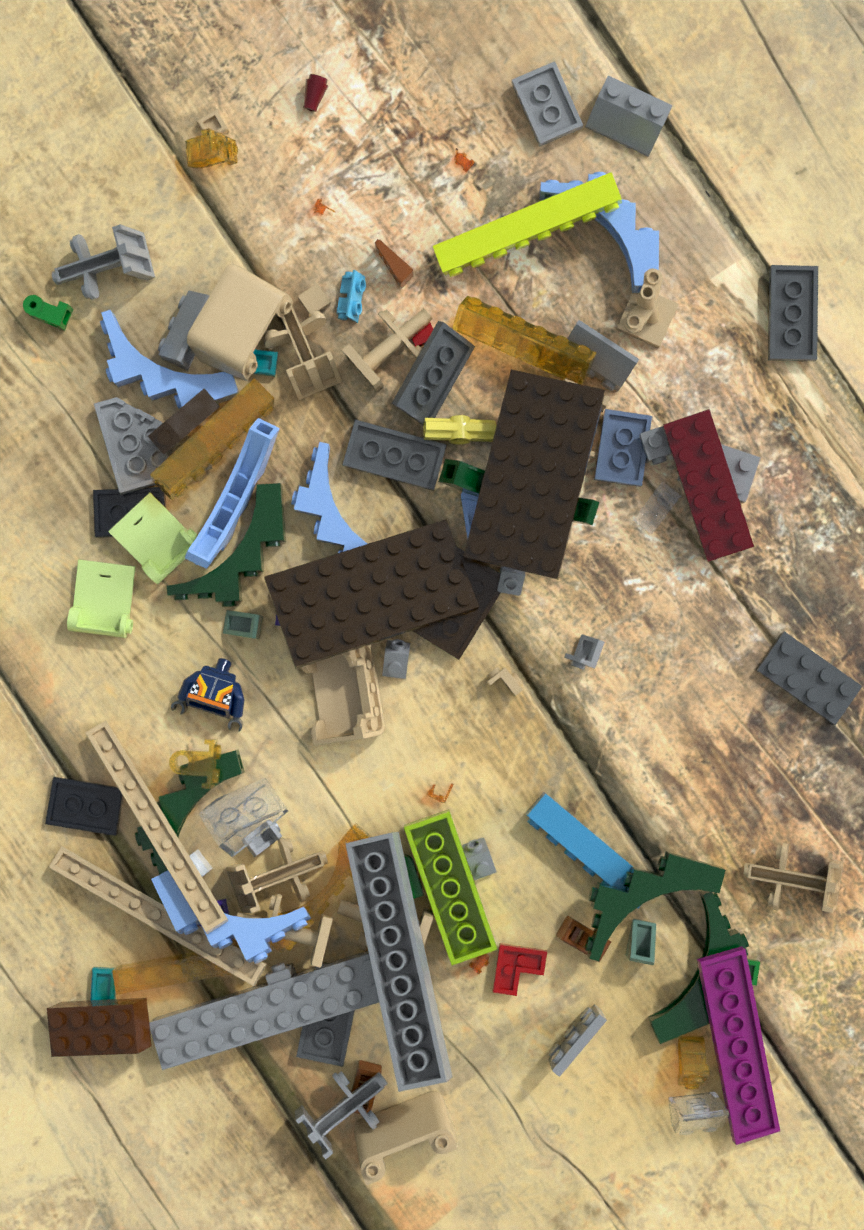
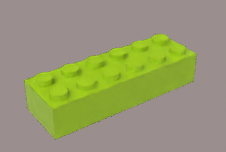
(450, 887)

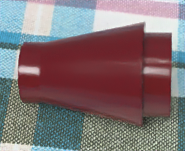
(314, 91)

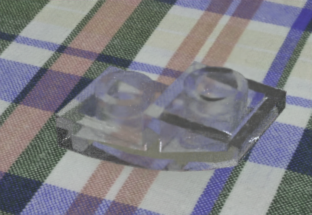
(657, 507)

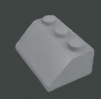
(628, 116)
(175, 347)
(611, 362)

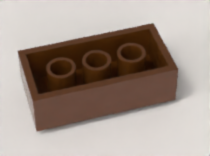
(99, 1027)

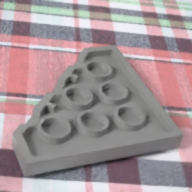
(128, 445)

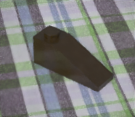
(183, 421)

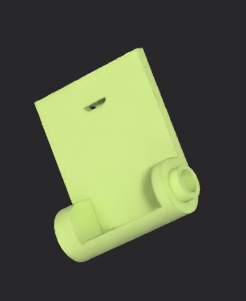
(156, 541)
(101, 602)

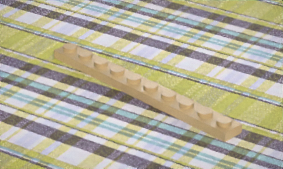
(157, 827)
(151, 913)

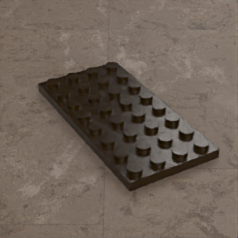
(534, 474)
(370, 593)

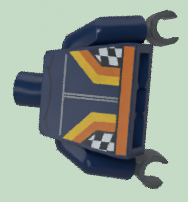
(213, 692)

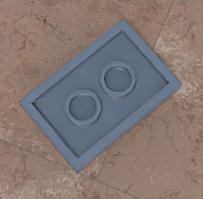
(620, 448)

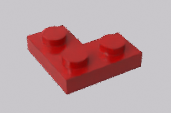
(511, 962)

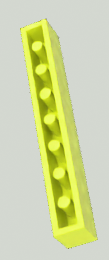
(528, 224)

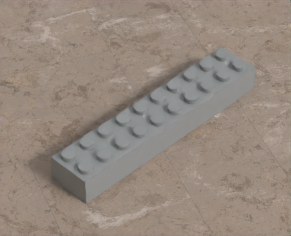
(399, 962)
(264, 1010)

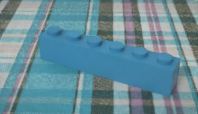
(578, 841)

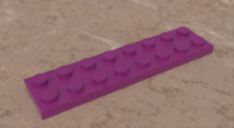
(738, 1045)

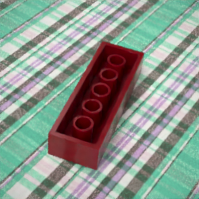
(708, 485)

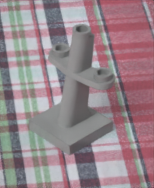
(130, 254)
(321, 1126)

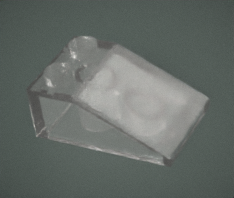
(242, 815)
(697, 1112)

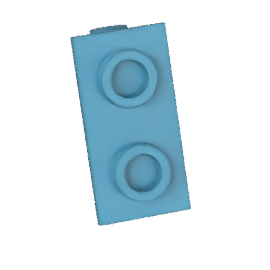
(353, 285)

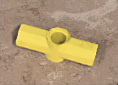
(459, 429)

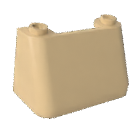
(236, 321)
(346, 697)
(401, 1127)

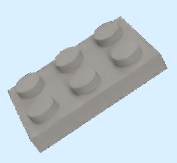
(547, 104)
(742, 469)
(576, 1039)

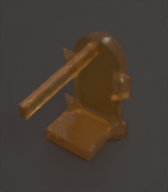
(460, 158)
(320, 208)
(430, 793)
(479, 963)

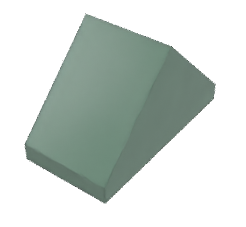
(242, 624)
(641, 942)

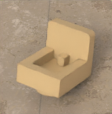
(511, 680)

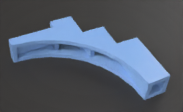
(638, 246)
(157, 380)
(236, 494)
(319, 502)
(250, 933)

